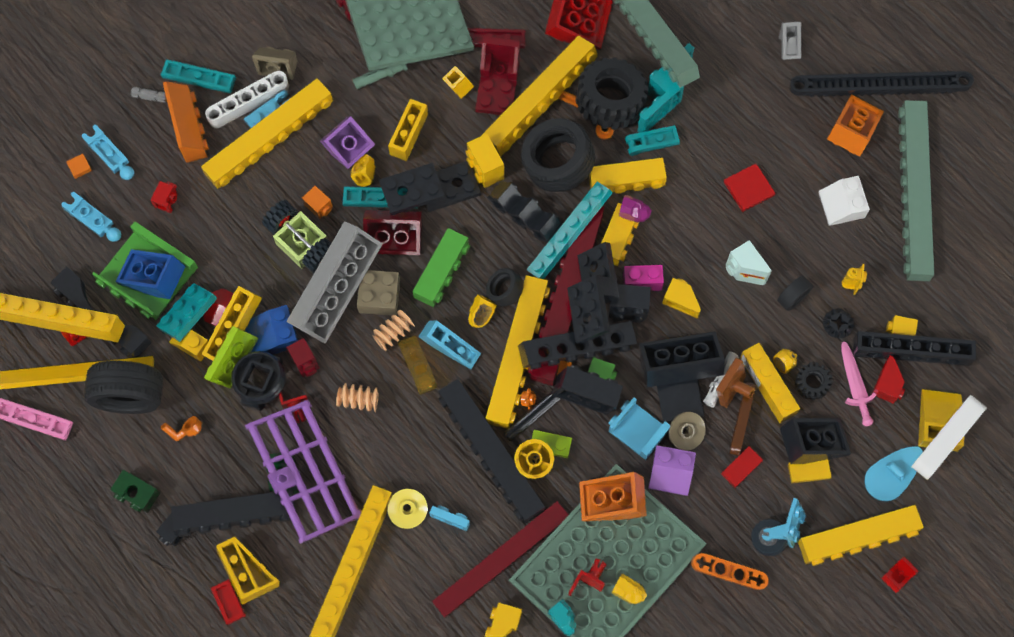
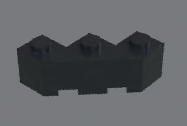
(525, 211)

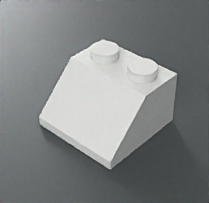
(844, 201)

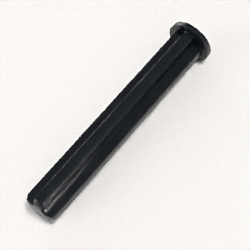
(532, 415)

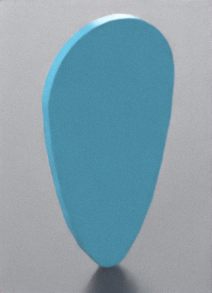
(892, 474)

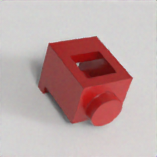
(164, 196)

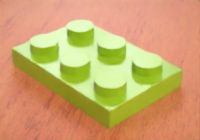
(234, 347)

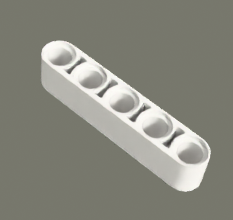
(242, 107)
(948, 437)

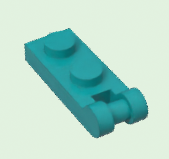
(652, 140)

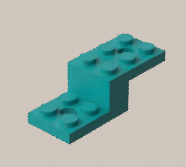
(665, 96)

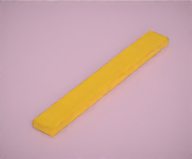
(54, 374)

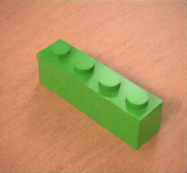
(441, 267)

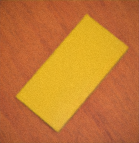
(809, 472)

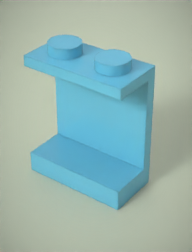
(638, 429)

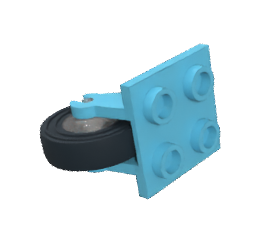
(772, 537)

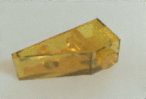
(417, 365)

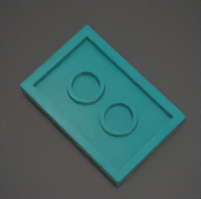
(186, 312)

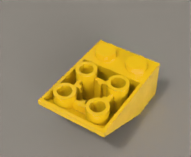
(934, 414)

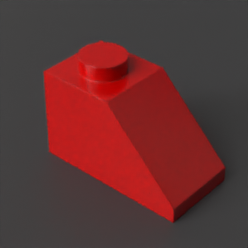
(890, 382)

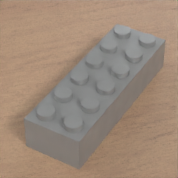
(334, 282)

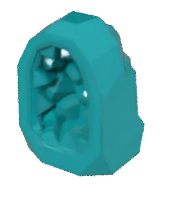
(563, 617)

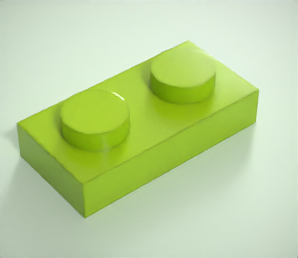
(559, 444)

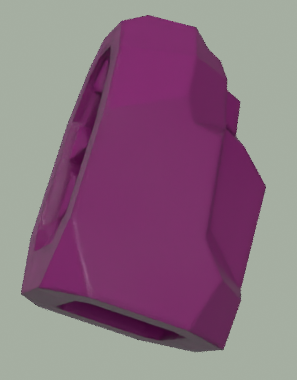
(634, 210)

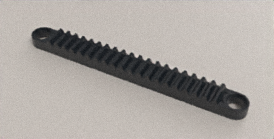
(881, 83)

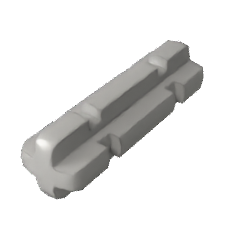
(148, 94)

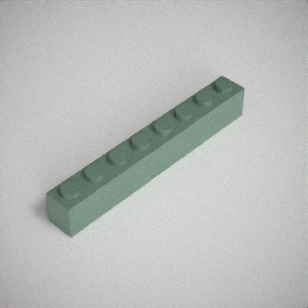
(661, 40)

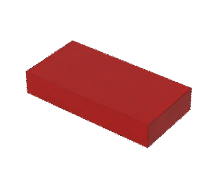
(741, 467)
(228, 602)

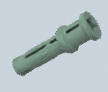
(376, 75)

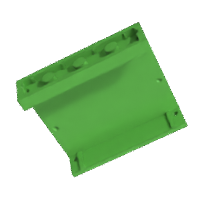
(143, 241)

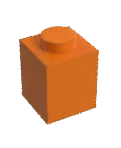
(317, 202)

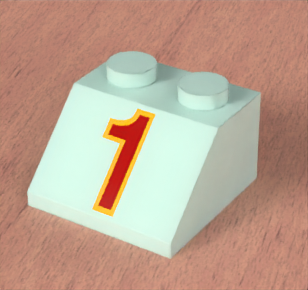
(748, 265)

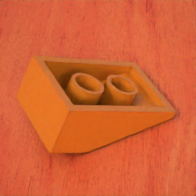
(855, 125)
(613, 498)

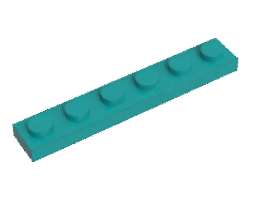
(569, 231)

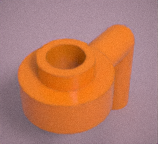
(190, 427)

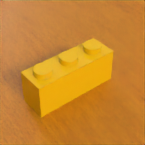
(408, 129)
(619, 235)

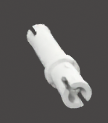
(712, 397)

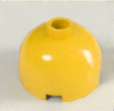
(525, 454)

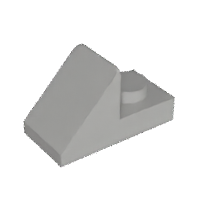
(790, 40)

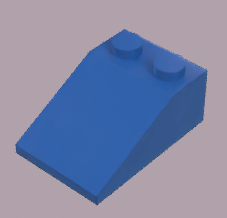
(151, 273)
(272, 330)

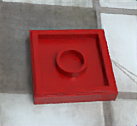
(749, 187)

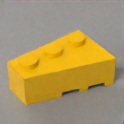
(245, 571)

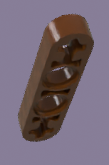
(741, 423)

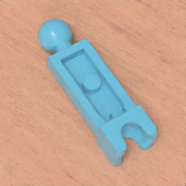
(109, 153)
(92, 218)

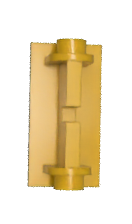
(854, 279)

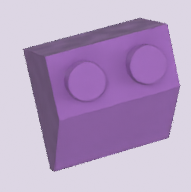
(347, 142)
(672, 470)

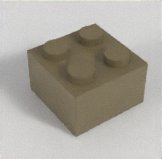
(379, 293)

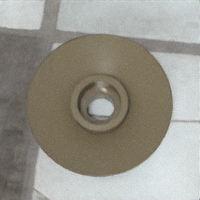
(694, 431)

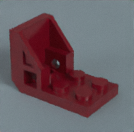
(498, 75)

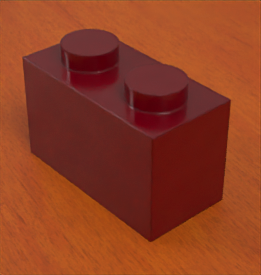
(303, 358)

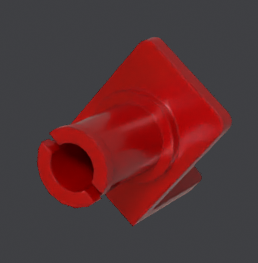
(289, 403)
(591, 578)

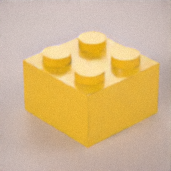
(485, 161)

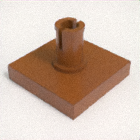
(733, 383)

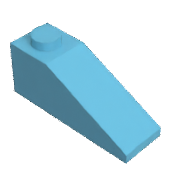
(449, 343)

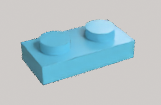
(442, 514)

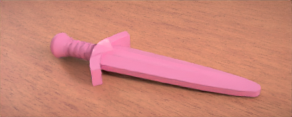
(857, 388)

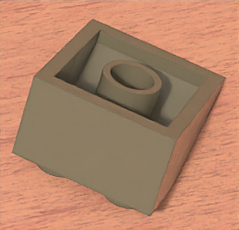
(270, 60)

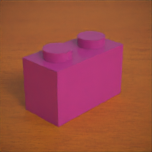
(644, 275)

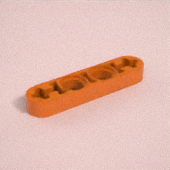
(730, 568)

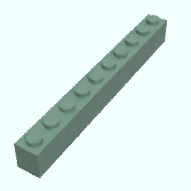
(917, 191)

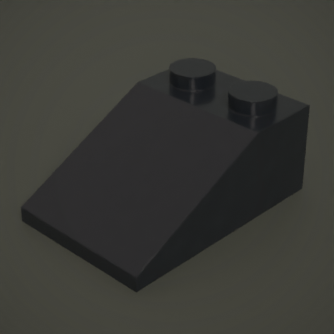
(814, 439)

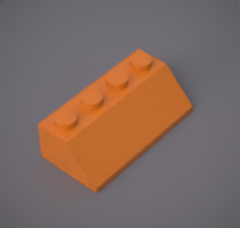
(185, 121)

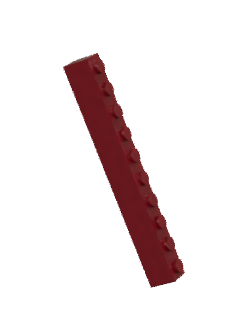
(559, 316)

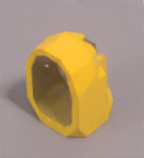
(481, 311)
(785, 360)

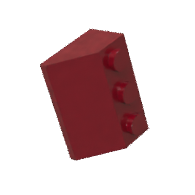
(397, 233)

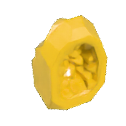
(363, 171)
(629, 590)

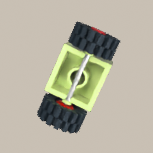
(296, 235)

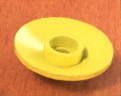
(414, 515)

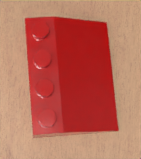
(579, 18)

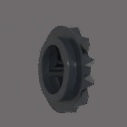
(831, 327)

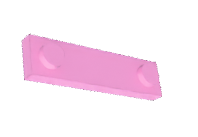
(35, 419)

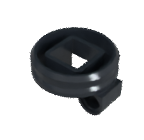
(253, 396)

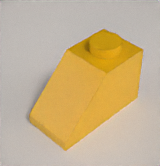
(682, 298)
(192, 344)

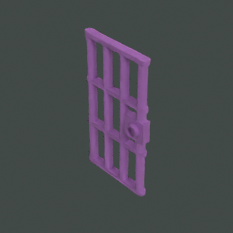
(290, 476)

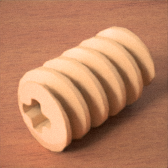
(393, 328)
(357, 397)

